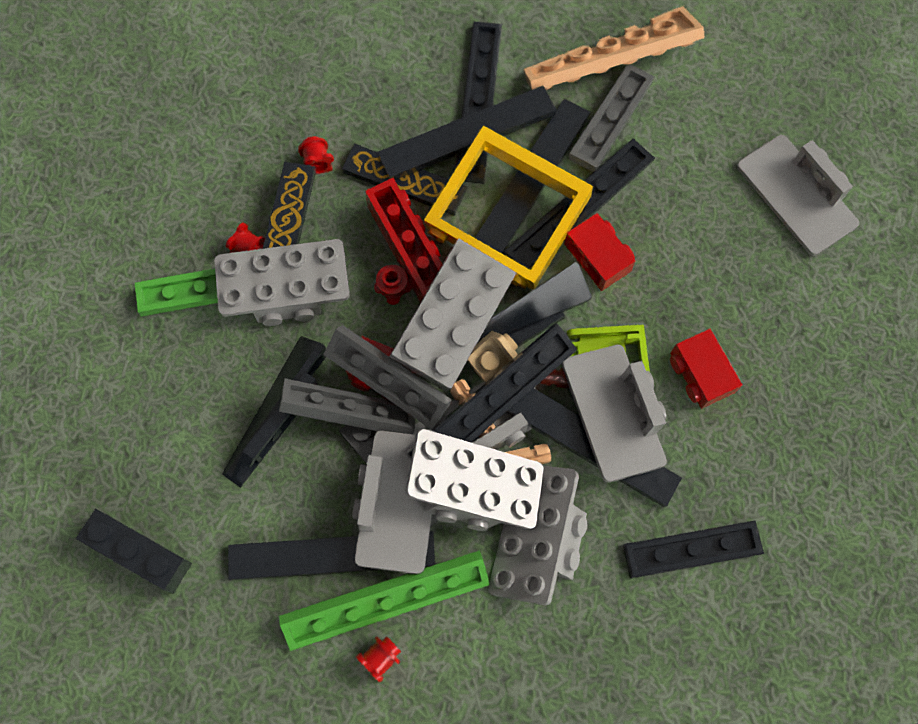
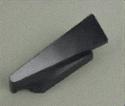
(541, 306)
(269, 422)

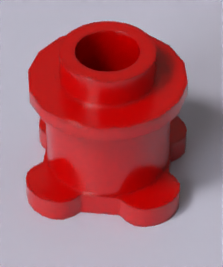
(315, 154)
(244, 240)
(394, 290)
(379, 657)

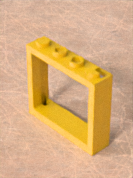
(533, 166)

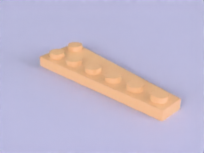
(665, 32)

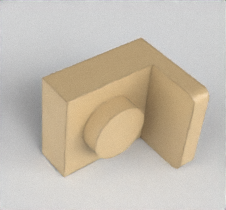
(492, 354)

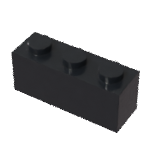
(134, 551)

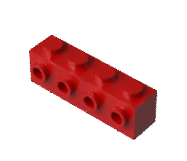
(404, 234)

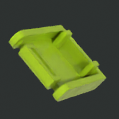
(603, 337)

